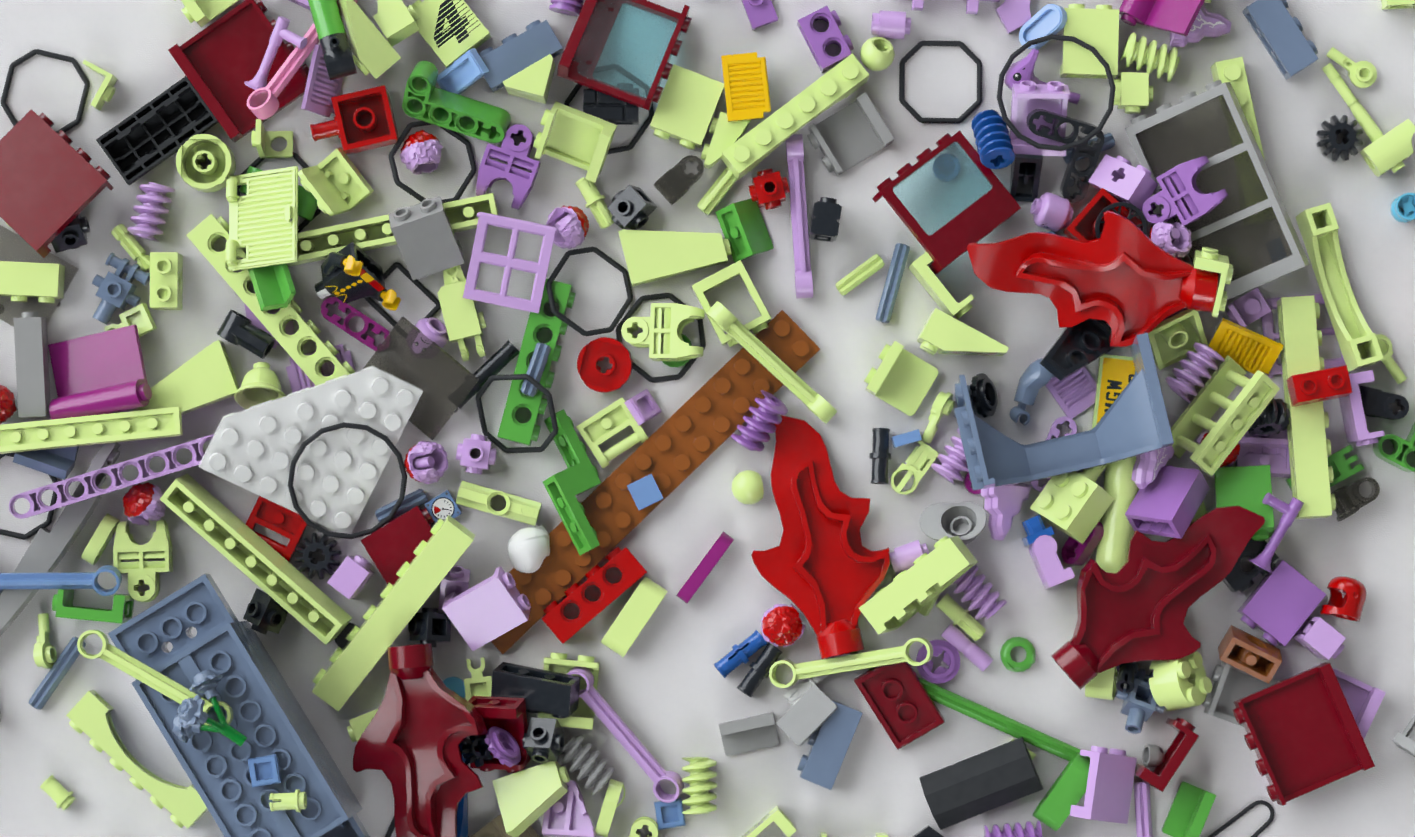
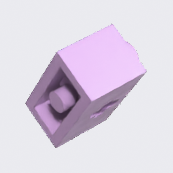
(1123, 180)
(351, 576)
(1320, 638)

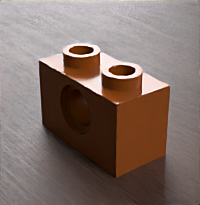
(1249, 654)

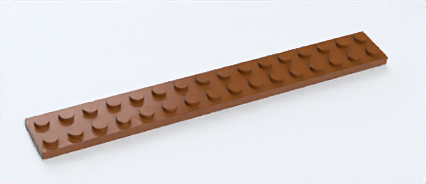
(670, 457)

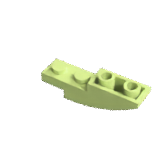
(724, 135)

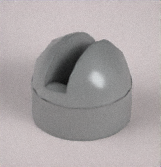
(1152, 755)

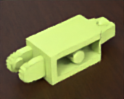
(459, 313)

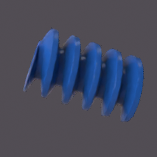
(992, 140)

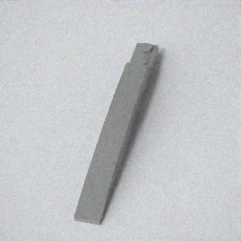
(51, 546)

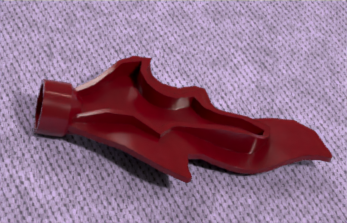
(1145, 603)
(418, 744)

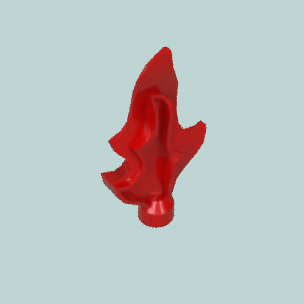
(1105, 279)
(821, 546)

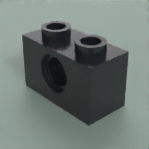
(1242, 580)

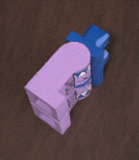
(1043, 553)

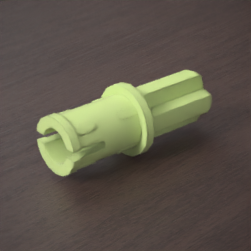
(595, 202)
(961, 617)

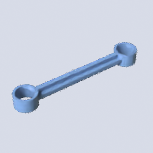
(84, 580)

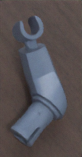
(1028, 387)

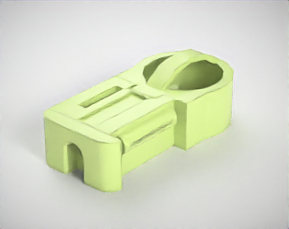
(916, 465)
(609, 807)

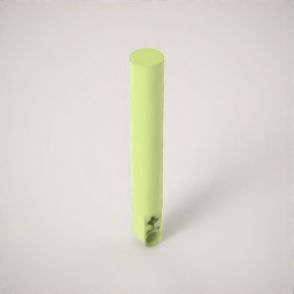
(1113, 550)

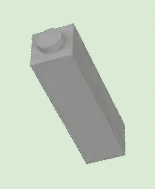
(32, 365)

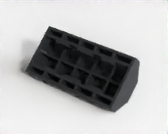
(156, 130)
(980, 783)

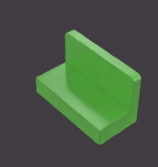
(744, 229)
(272, 286)
(1188, 811)

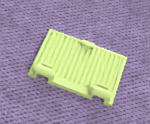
(263, 219)

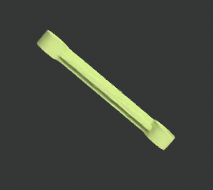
(771, 362)
(850, 662)
(145, 673)

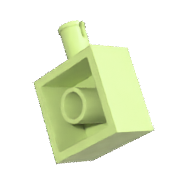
(1073, 502)

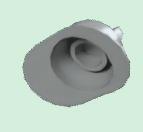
(953, 520)

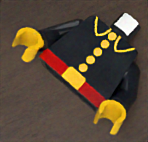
(353, 276)

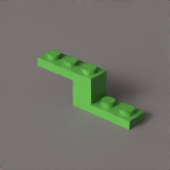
(571, 482)

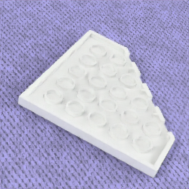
(334, 469)

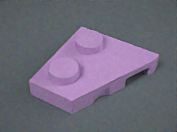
(568, 816)

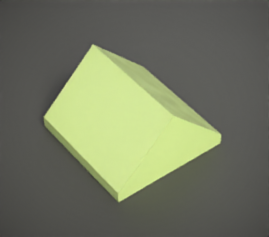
(533, 81)
(1176, 337)

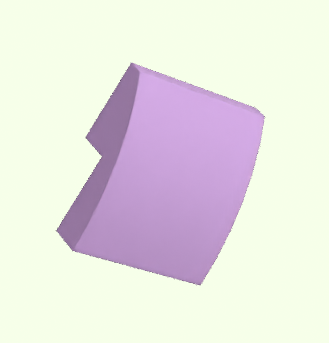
(1266, 450)

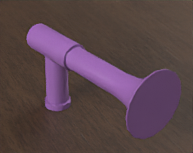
(1289, 512)

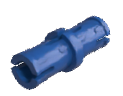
(740, 654)

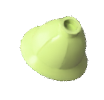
(258, 386)

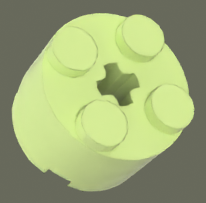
(194, 152)
(1179, 682)

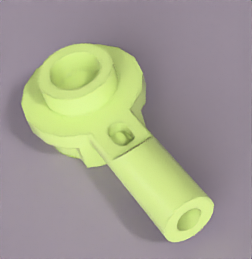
(1361, 73)
(1386, 349)
(942, 405)
(44, 653)

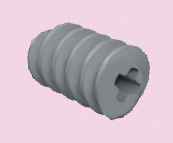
(586, 763)

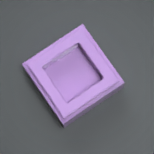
(642, 407)

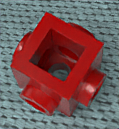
(769, 199)

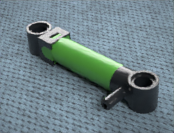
(332, 38)

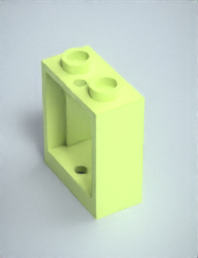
(720, 278)

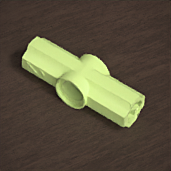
(516, 507)

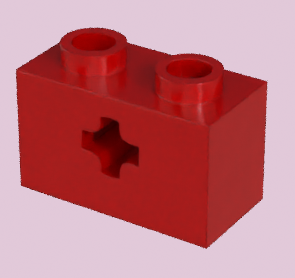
(1319, 386)

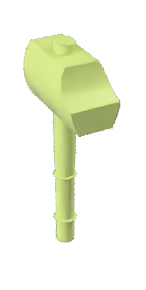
(1386, 150)

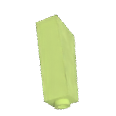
(670, 253)
(197, 382)

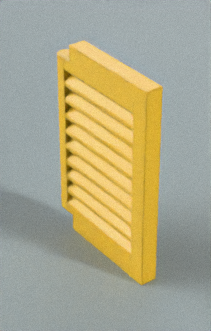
(745, 86)
(1245, 347)

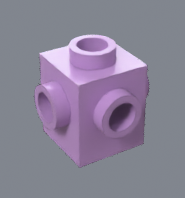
(487, 456)

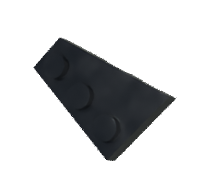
(1077, 348)

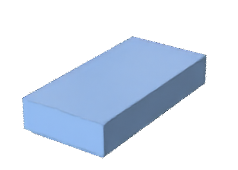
(462, 72)

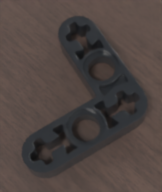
(1087, 150)

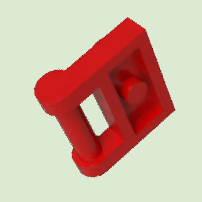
(280, 521)

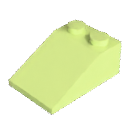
(369, 47)

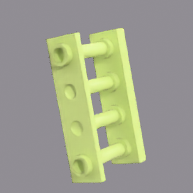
(1234, 422)

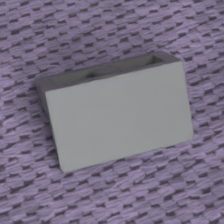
(807, 715)
(749, 734)

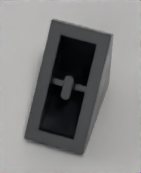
(1025, 177)

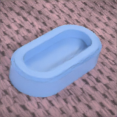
(1047, 21)

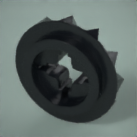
(984, 395)

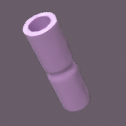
(969, 649)

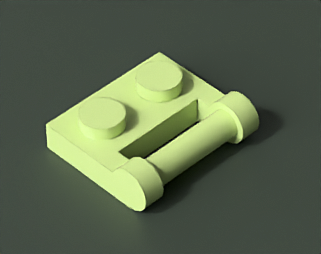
(606, 425)

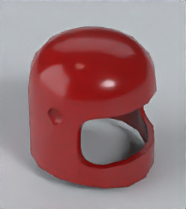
(1353, 602)

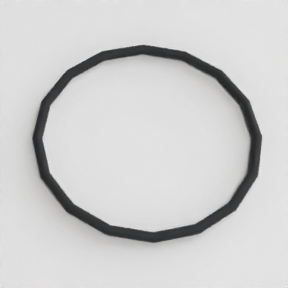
(1073, 144)
(335, 427)

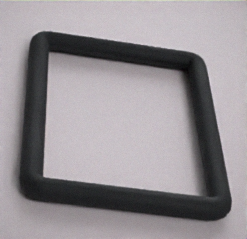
(398, 265)

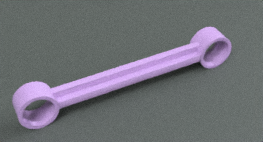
(799, 217)
(627, 738)

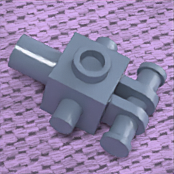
(115, 290)
(1138, 703)

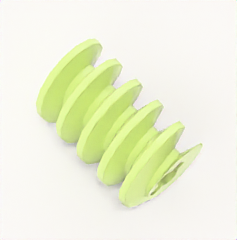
(1150, 56)
(699, 785)

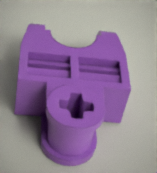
(518, 156)
(1181, 195)

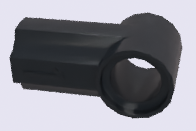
(239, 331)

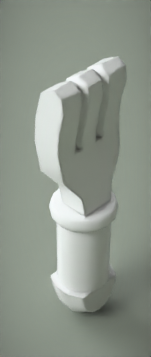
(800, 689)

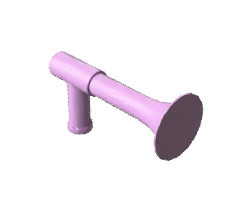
(279, 33)

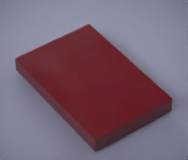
(899, 702)

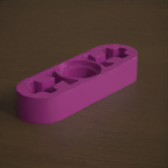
(335, 319)
(705, 567)

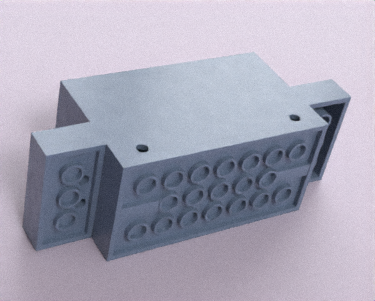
(261, 711)

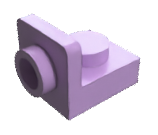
(1248, 308)
(455, 581)

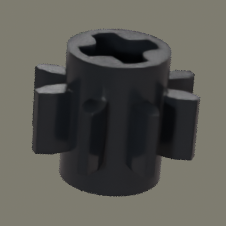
(469, 753)

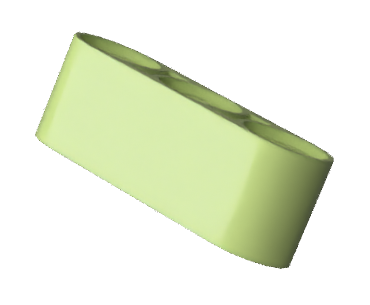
(634, 616)

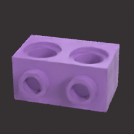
(820, 40)

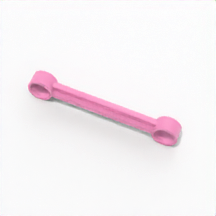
(281, 79)

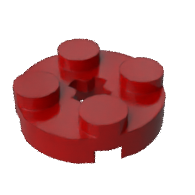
(596, 351)

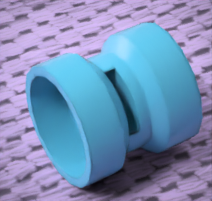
(1407, 203)

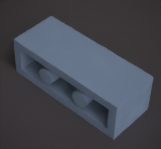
(1281, 36)
(519, 53)
(829, 746)

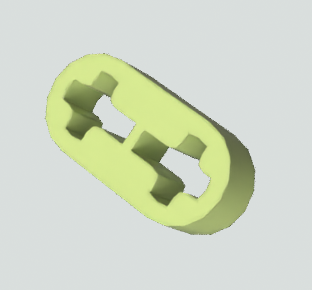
(100, 539)

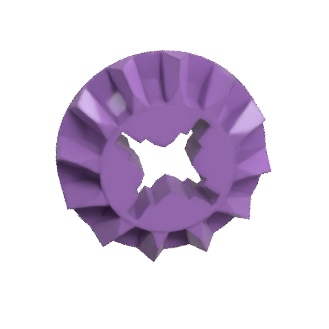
(941, 674)
(503, 746)

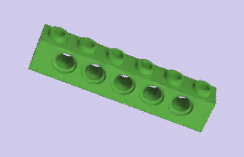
(527, 432)

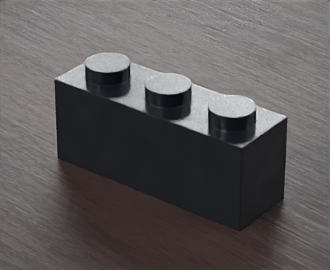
(542, 689)

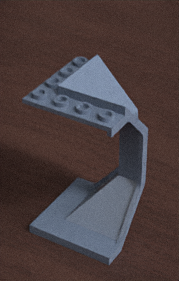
(1129, 428)

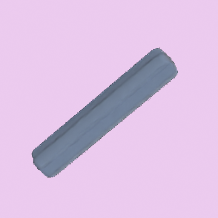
(892, 283)
(55, 674)

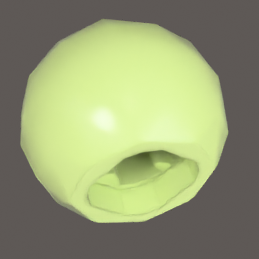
(877, 53)
(748, 487)

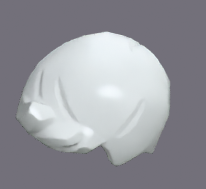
(529, 548)

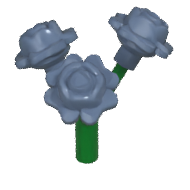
(191, 714)

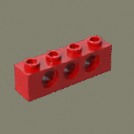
(631, 572)

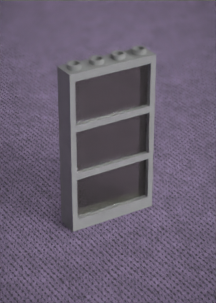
(1252, 220)

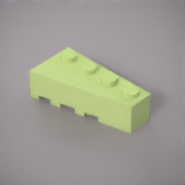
(918, 585)

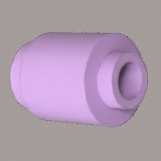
(890, 24)
(905, 555)

